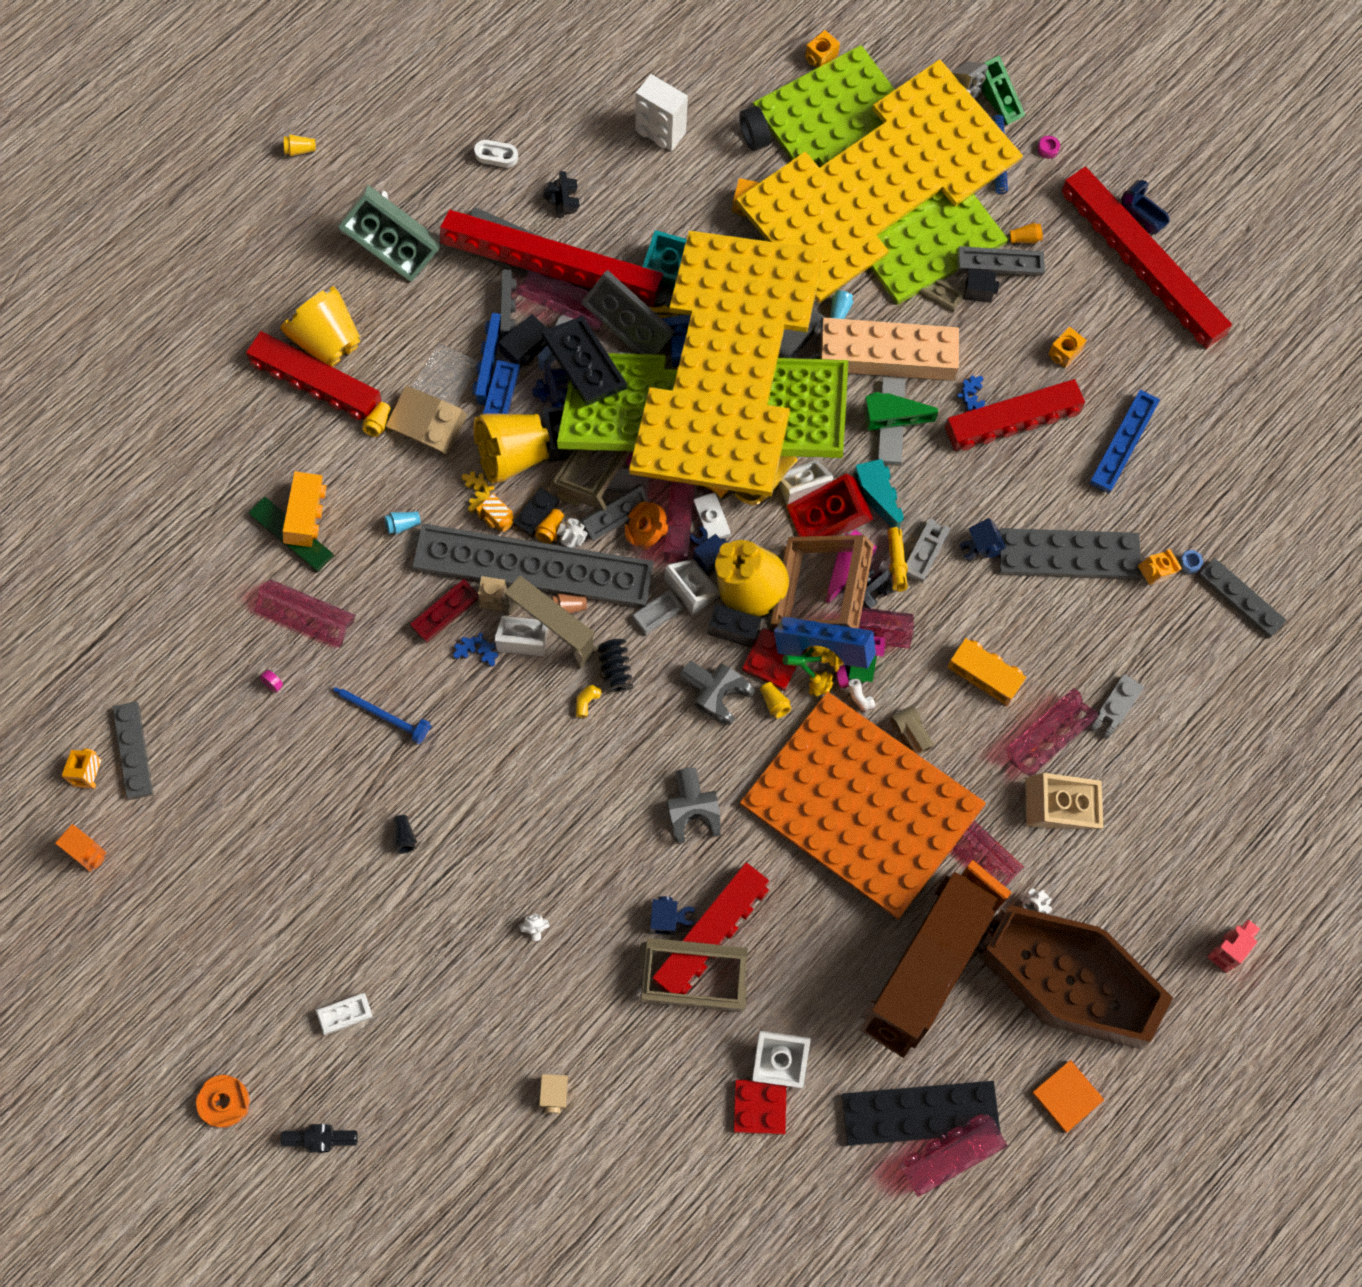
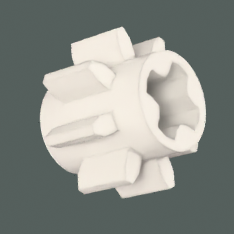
(572, 533)
(1036, 901)

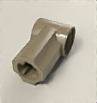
(909, 726)

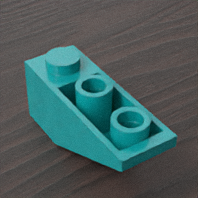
(875, 486)

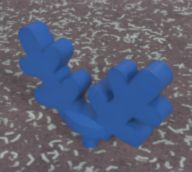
(975, 383)
(470, 644)

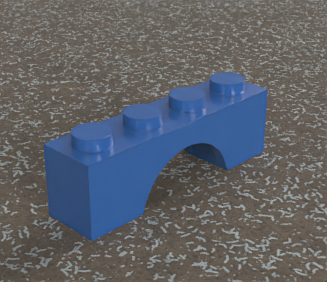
(851, 644)

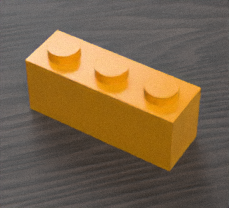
(304, 509)
(986, 671)

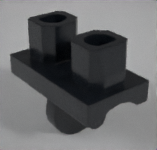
(558, 194)
(880, 583)

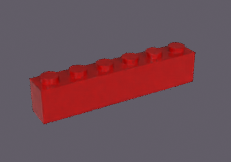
(312, 376)
(1014, 415)
(713, 928)

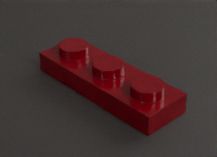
(445, 611)

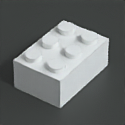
(661, 112)

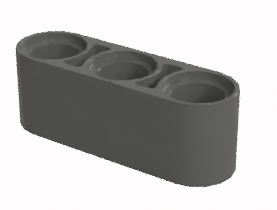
(795, 340)

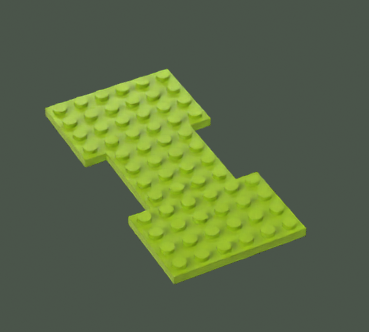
(833, 111)
(809, 387)

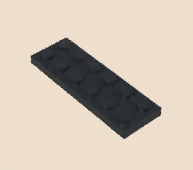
(915, 1112)

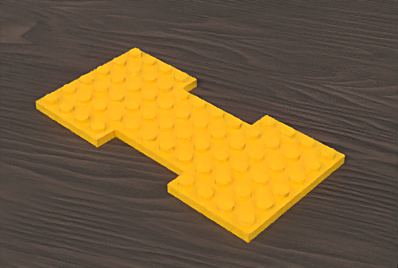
(928, 144)
(718, 416)

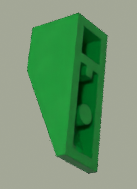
(1000, 91)
(895, 411)

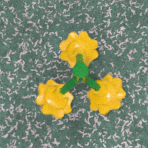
(820, 683)

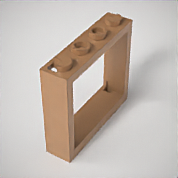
(856, 581)

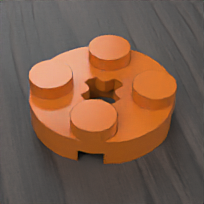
(656, 526)
(210, 1094)

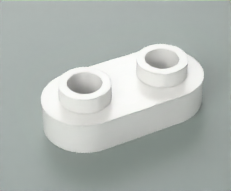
(497, 153)

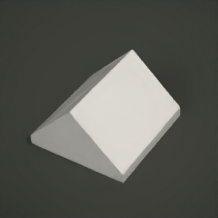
(803, 480)
(691, 585)
(521, 636)
(781, 1059)

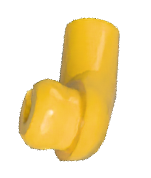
(584, 697)

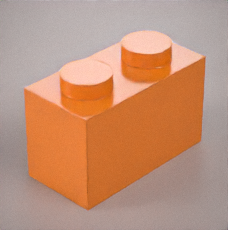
(81, 848)

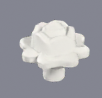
(534, 925)

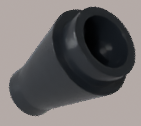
(403, 835)

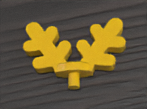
(478, 484)

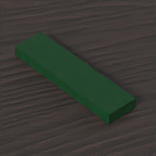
(273, 520)

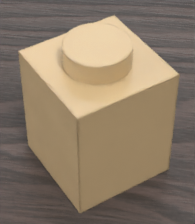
(553, 1093)

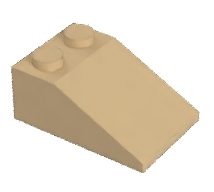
(427, 420)
(1063, 802)

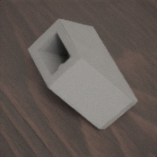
(971, 76)

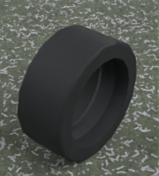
(754, 128)

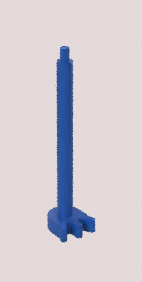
(418, 733)

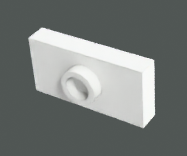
(712, 516)
(344, 1014)

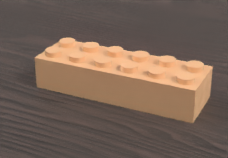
(892, 348)

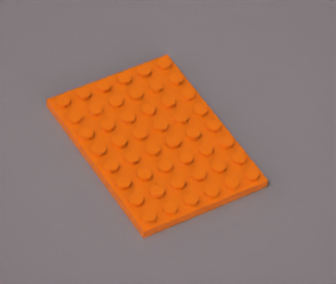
(863, 805)

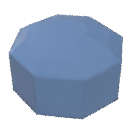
(1190, 561)

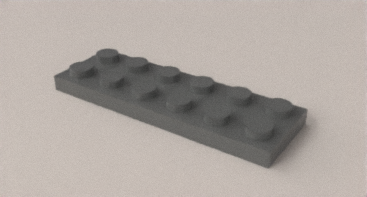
(1070, 554)

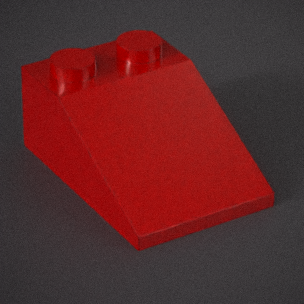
(830, 509)

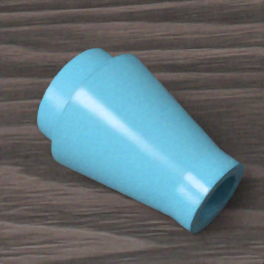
(841, 304)
(400, 521)

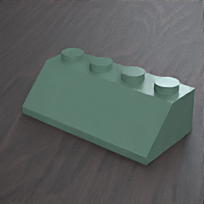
(389, 233)

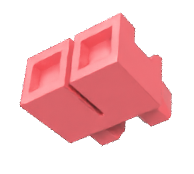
(1235, 946)

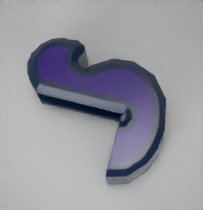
(1144, 209)

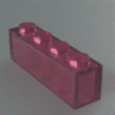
(679, 522)
(953, 1154)

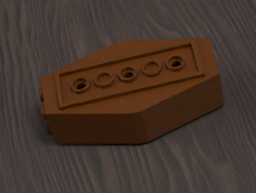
(930, 965)
(1100, 972)

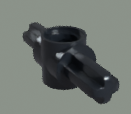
(319, 1138)

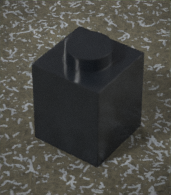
(981, 285)

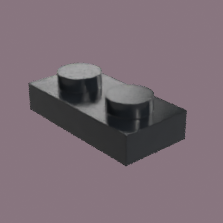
(535, 511)

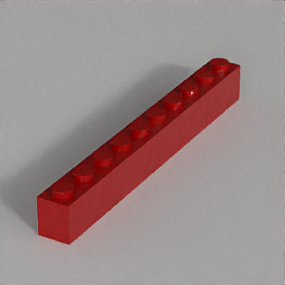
(545, 255)
(1146, 258)

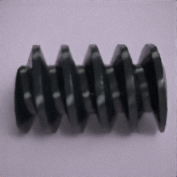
(613, 667)

